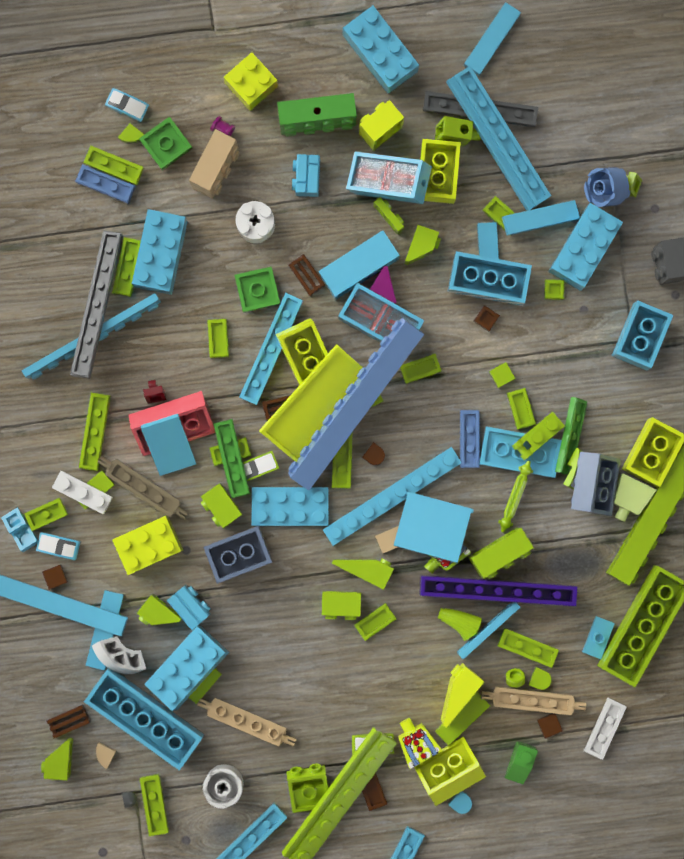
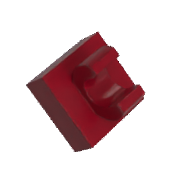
(154, 393)

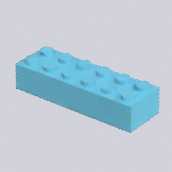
(144, 718)

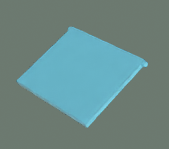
(432, 527)

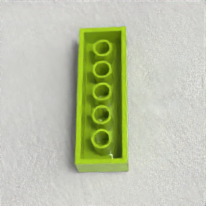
(644, 626)

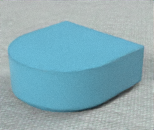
(461, 803)

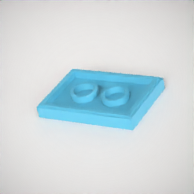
(168, 444)

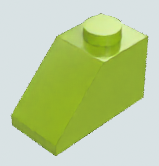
(422, 244)
(157, 612)
(58, 764)

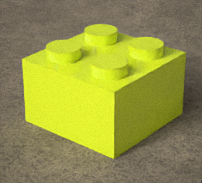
(250, 81)
(381, 124)

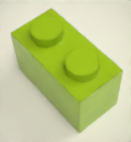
(221, 506)
(341, 604)

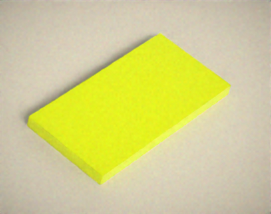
(311, 402)

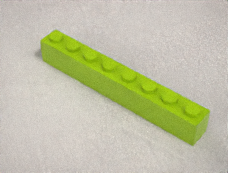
(649, 525)

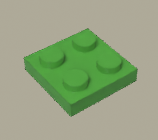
(165, 143)
(257, 289)

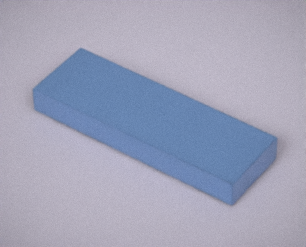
(105, 184)
(470, 438)

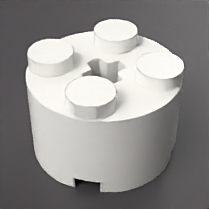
(250, 212)
(212, 786)

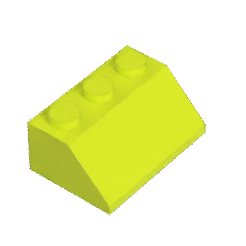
(450, 771)

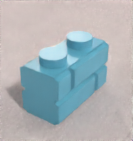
(307, 175)
(189, 606)

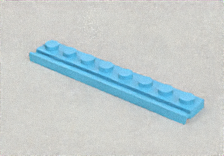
(498, 138)

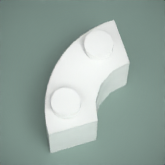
(118, 657)

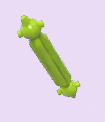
(515, 496)

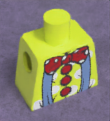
(417, 743)

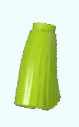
(463, 622)

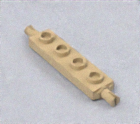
(533, 700)
(246, 722)

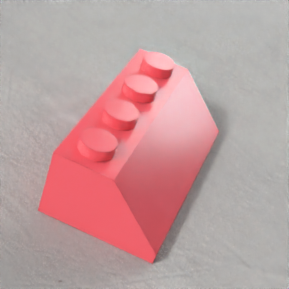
(191, 411)

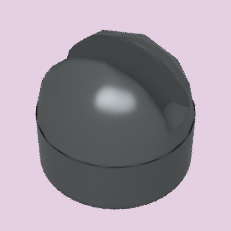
(129, 799)

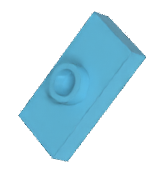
(598, 637)

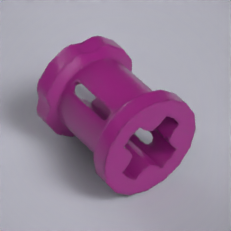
(222, 126)

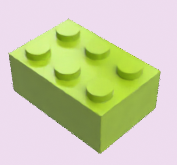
(501, 553)

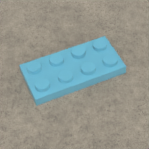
(499, 453)
(290, 506)

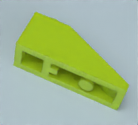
(370, 570)

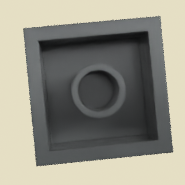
(669, 260)

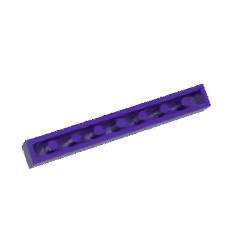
(498, 590)

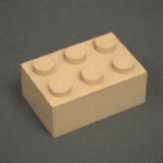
(214, 164)

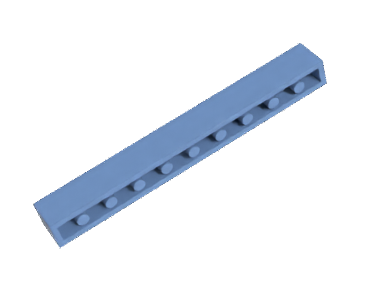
(355, 403)

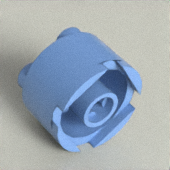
(607, 187)

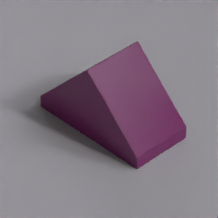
(383, 285)

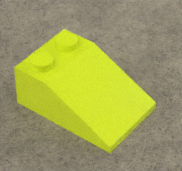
(461, 688)

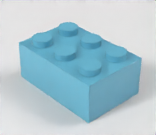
(642, 335)

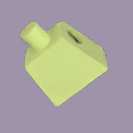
(631, 496)

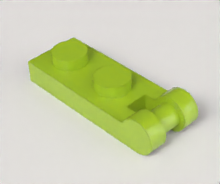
(538, 435)

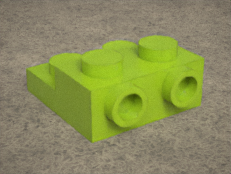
(306, 786)

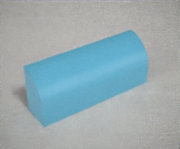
(359, 264)

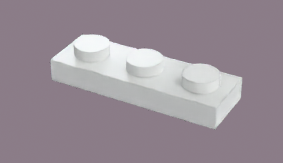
(82, 492)
(605, 728)

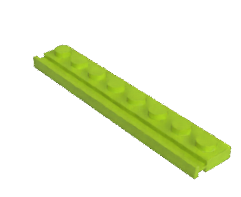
(340, 796)

